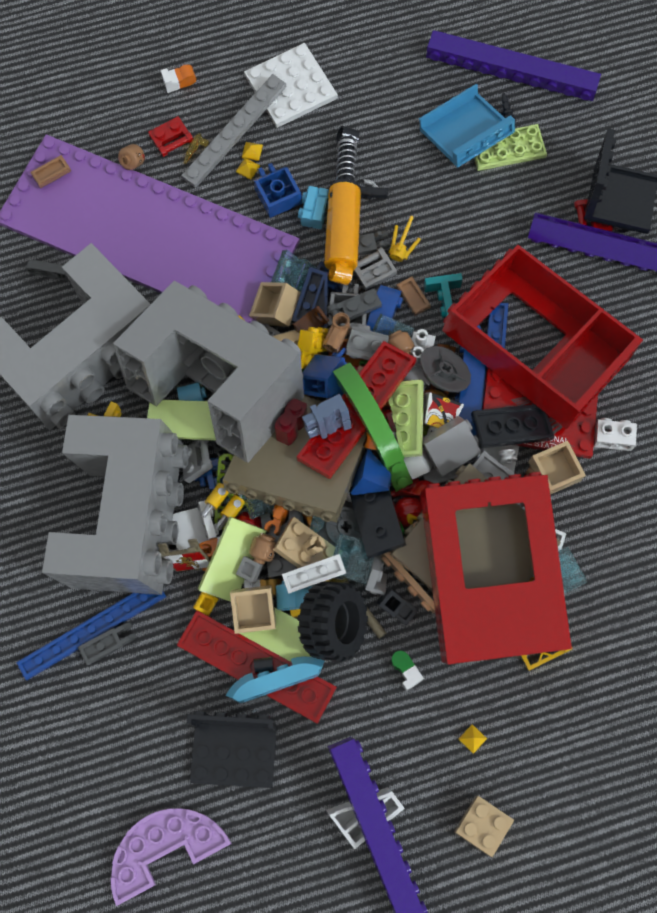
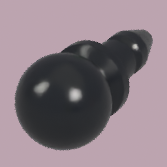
(506, 107)

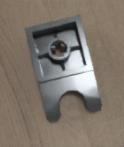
(279, 564)

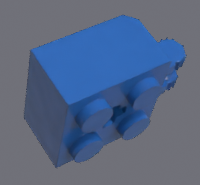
(277, 190)

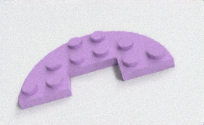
(157, 837)

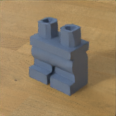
(327, 417)

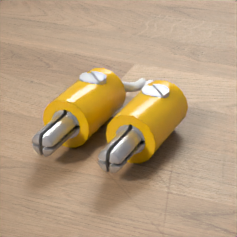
(216, 498)

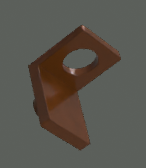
(311, 319)

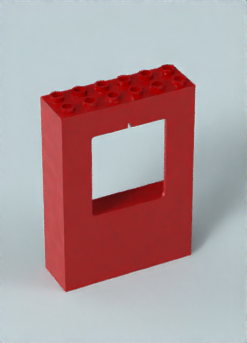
(576, 368)
(497, 618)

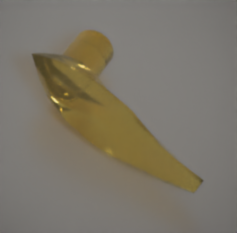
(193, 146)

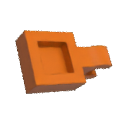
(280, 516)

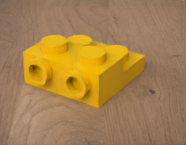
(311, 343)

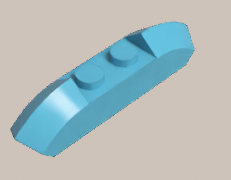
(301, 670)

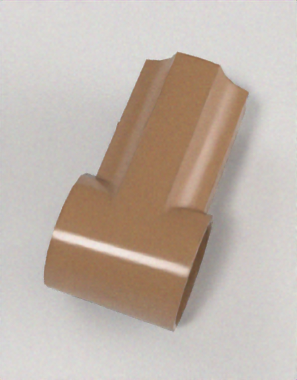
(337, 333)

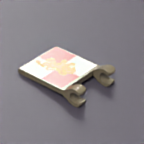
(185, 559)

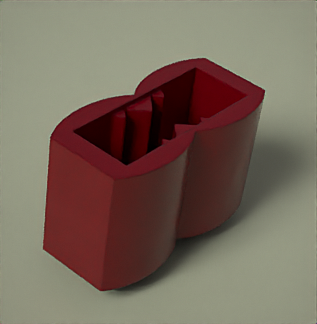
(290, 422)

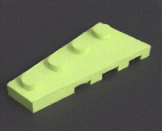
(408, 416)

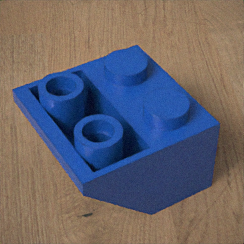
(319, 376)

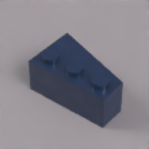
(313, 294)

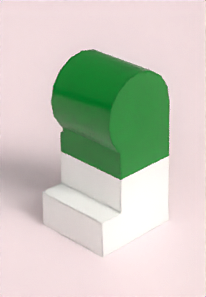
(403, 663)

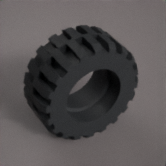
(332, 621)

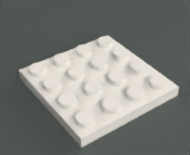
(305, 84)

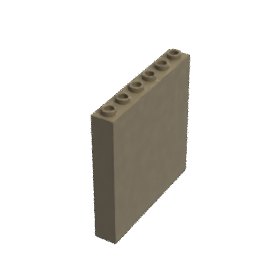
(283, 481)
(490, 541)

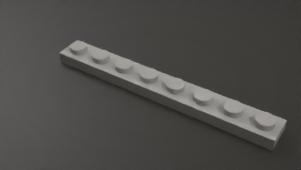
(234, 131)

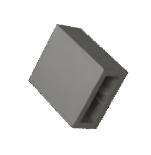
(451, 445)

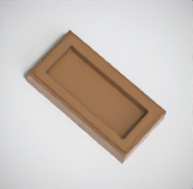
(50, 171)
(413, 296)

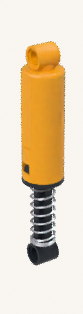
(343, 212)

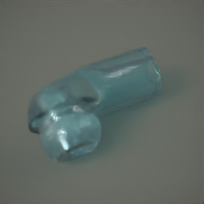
(316, 524)

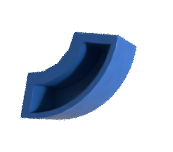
(390, 302)

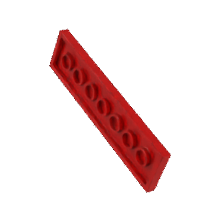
(382, 377)
(236, 655)

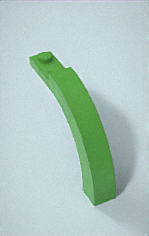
(375, 424)

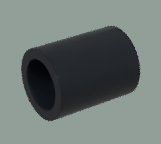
(263, 664)

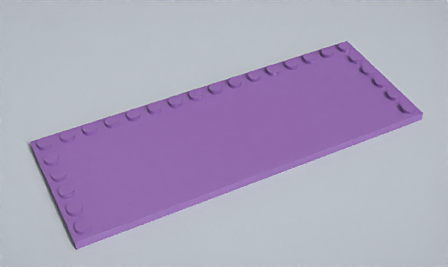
(145, 227)

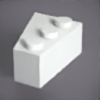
(346, 820)

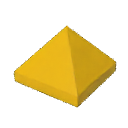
(252, 151)
(248, 168)
(205, 603)
(472, 738)

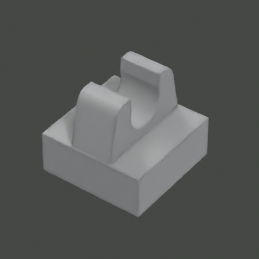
(249, 569)

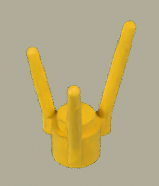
(398, 252)

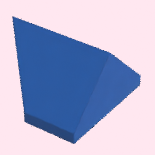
(371, 476)

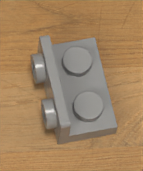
(364, 343)
(377, 579)

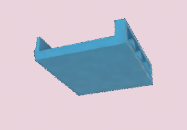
(465, 126)

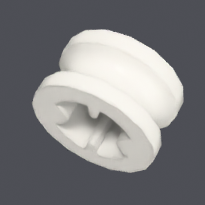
(507, 456)

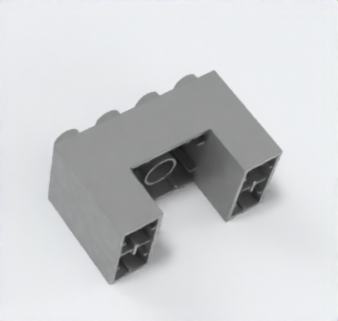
(78, 353)
(233, 358)
(136, 505)

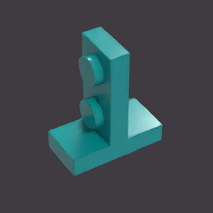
(442, 285)

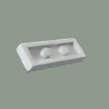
(314, 573)

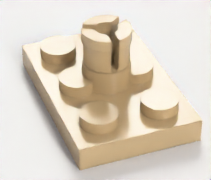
(302, 545)

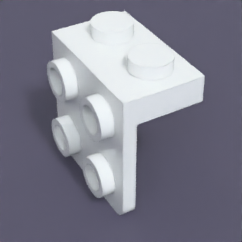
(194, 526)

